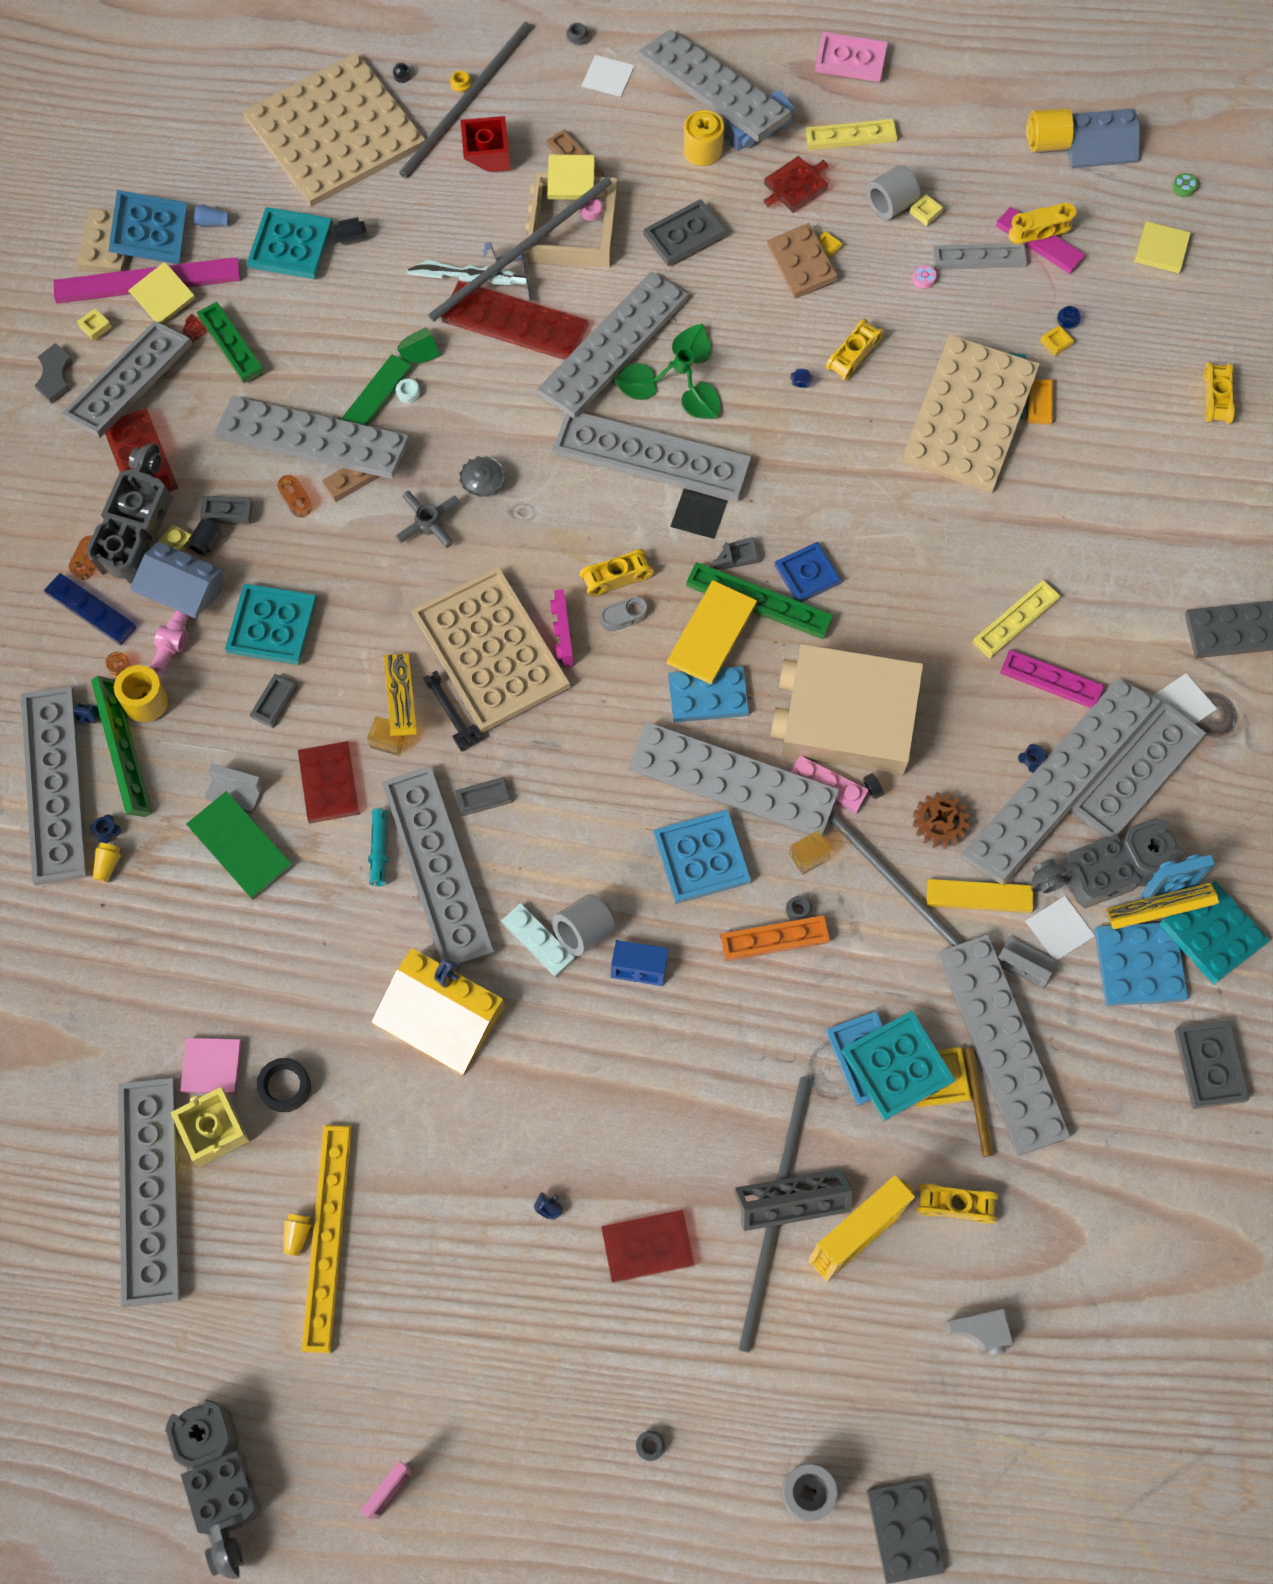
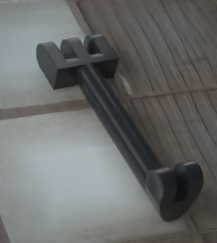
(464, 733)

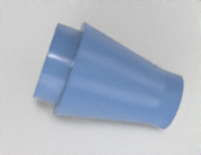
(210, 216)

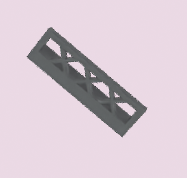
(796, 1203)

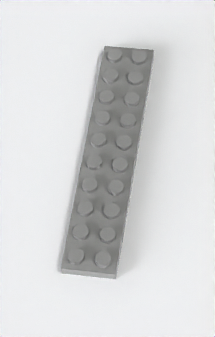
(1060, 781)

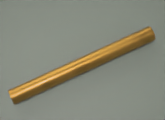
(978, 1102)

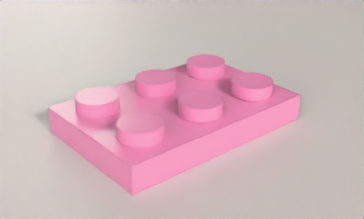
(851, 56)

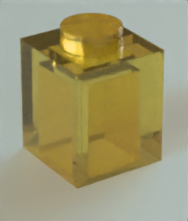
(381, 740)
(810, 852)

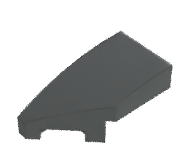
(737, 554)

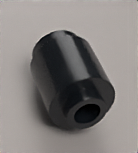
(349, 230)
(204, 536)

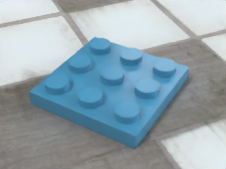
(147, 227)
(701, 856)
(1139, 965)

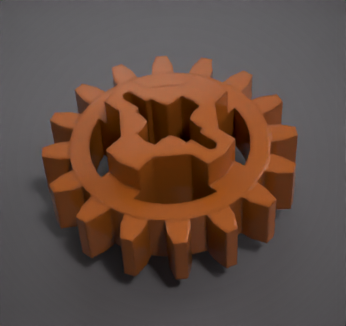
(938, 830)

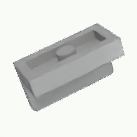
(241, 786)
(1026, 962)

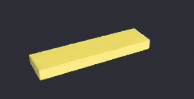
(851, 134)
(1016, 619)

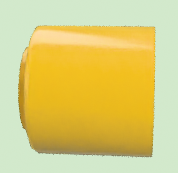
(1049, 129)
(703, 137)
(141, 693)

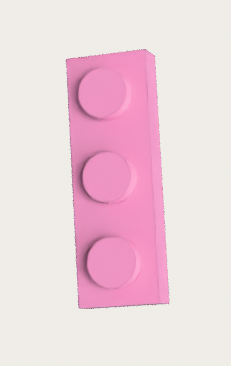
(850, 794)

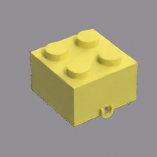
(209, 1126)

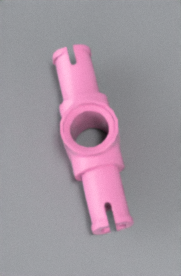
(169, 640)

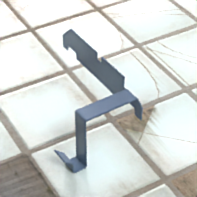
(488, 246)

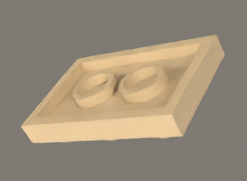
(94, 248)

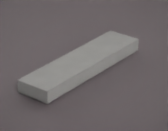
(979, 256)

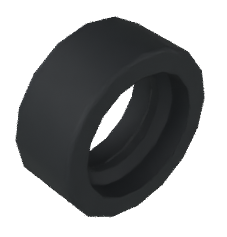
(275, 1066)

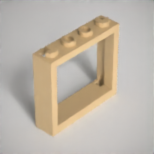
(571, 255)

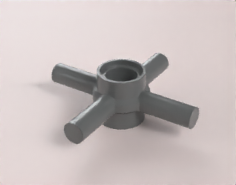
(427, 511)

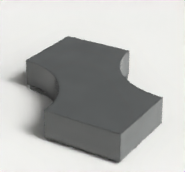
(52, 381)

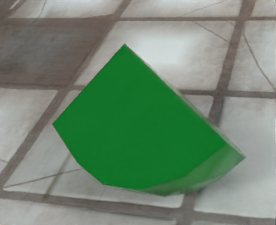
(418, 347)

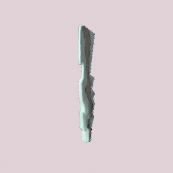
(437, 270)

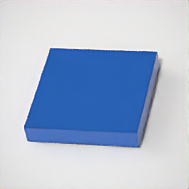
(807, 572)

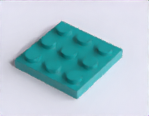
(290, 243)
(271, 624)
(1216, 936)
(898, 1066)

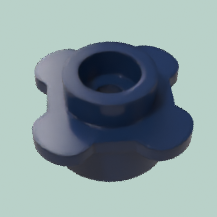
(1032, 751)
(99, 825)

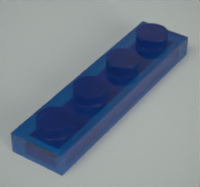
(90, 609)

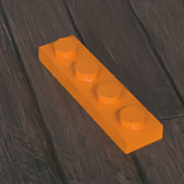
(774, 938)

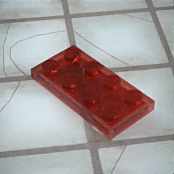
(136, 431)

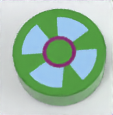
(1184, 184)

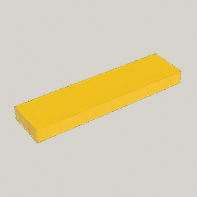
(979, 896)

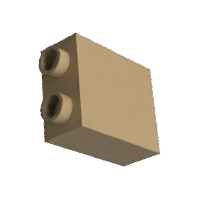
(848, 709)

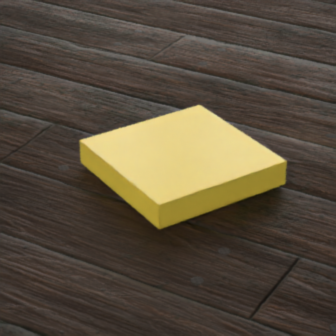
(570, 176)
(1162, 247)
(162, 294)

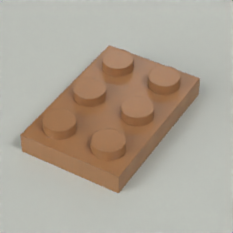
(802, 260)

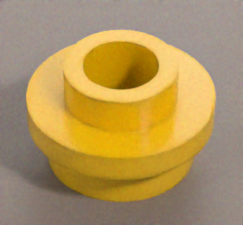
(460, 81)

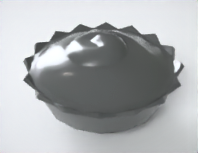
(482, 476)

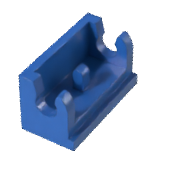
(639, 963)

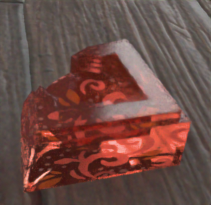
(193, 328)

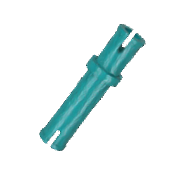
(378, 857)

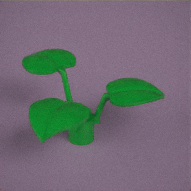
(689, 348)

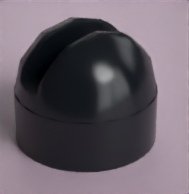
(401, 73)

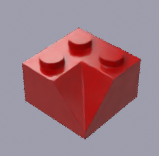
(486, 143)

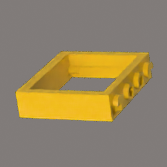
(861, 1227)

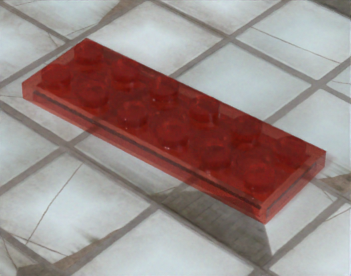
(517, 322)

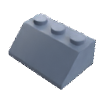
(1104, 138)
(177, 580)

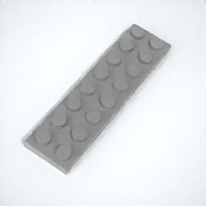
(714, 85)
(612, 345)
(312, 437)
(653, 455)
(733, 780)
(53, 786)
(437, 867)
(1003, 1045)
(148, 1193)

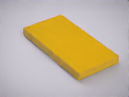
(711, 632)

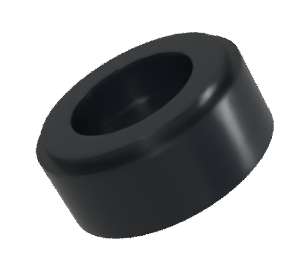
(873, 786)

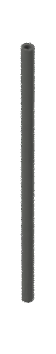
(464, 100)
(519, 249)
(894, 880)
(770, 1232)

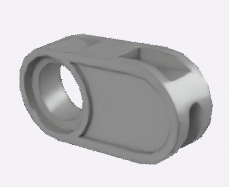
(618, 616)

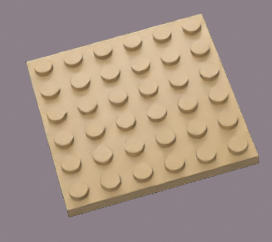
(334, 128)

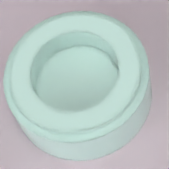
(408, 391)

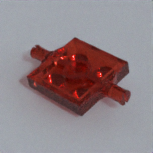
(796, 184)

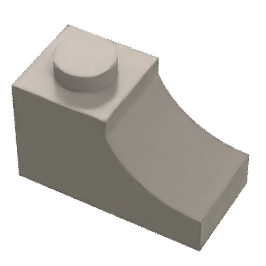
(986, 1330)

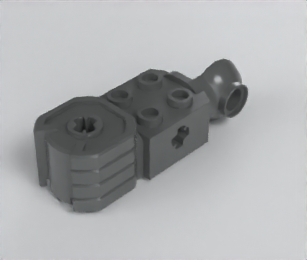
(130, 516)
(1110, 865)
(215, 1481)

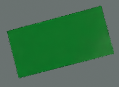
(239, 845)

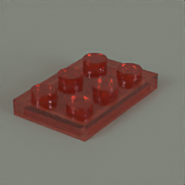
(328, 782)
(647, 1246)

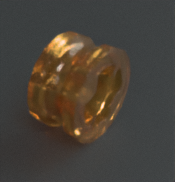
(116, 657)

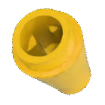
(105, 861)
(295, 1233)

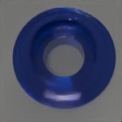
(1071, 313)
(801, 378)

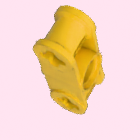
(1042, 223)
(846, 360)
(1218, 392)
(632, 568)
(977, 1205)

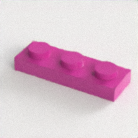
(561, 628)

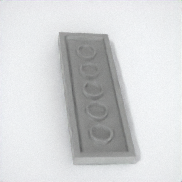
(127, 379)
(1138, 771)

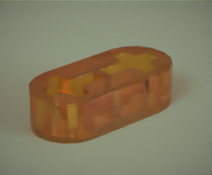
(290, 498)
(81, 558)

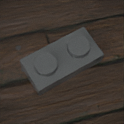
(227, 509)

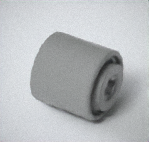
(893, 192)
(583, 924)
(822, 1500)

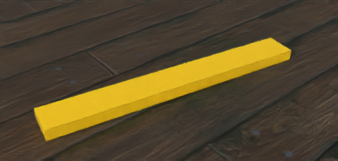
(327, 1240)

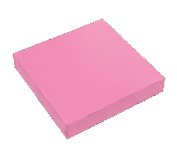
(211, 1065)
(387, 1491)

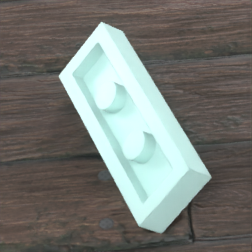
(538, 940)

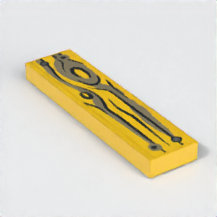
(399, 694)
(1162, 906)

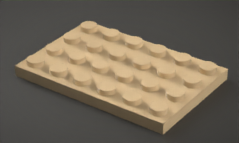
(970, 413)
(490, 649)

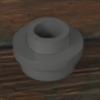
(577, 33)
(798, 901)
(640, 1445)

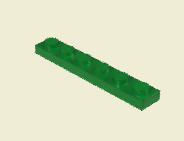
(769, 603)
(121, 748)

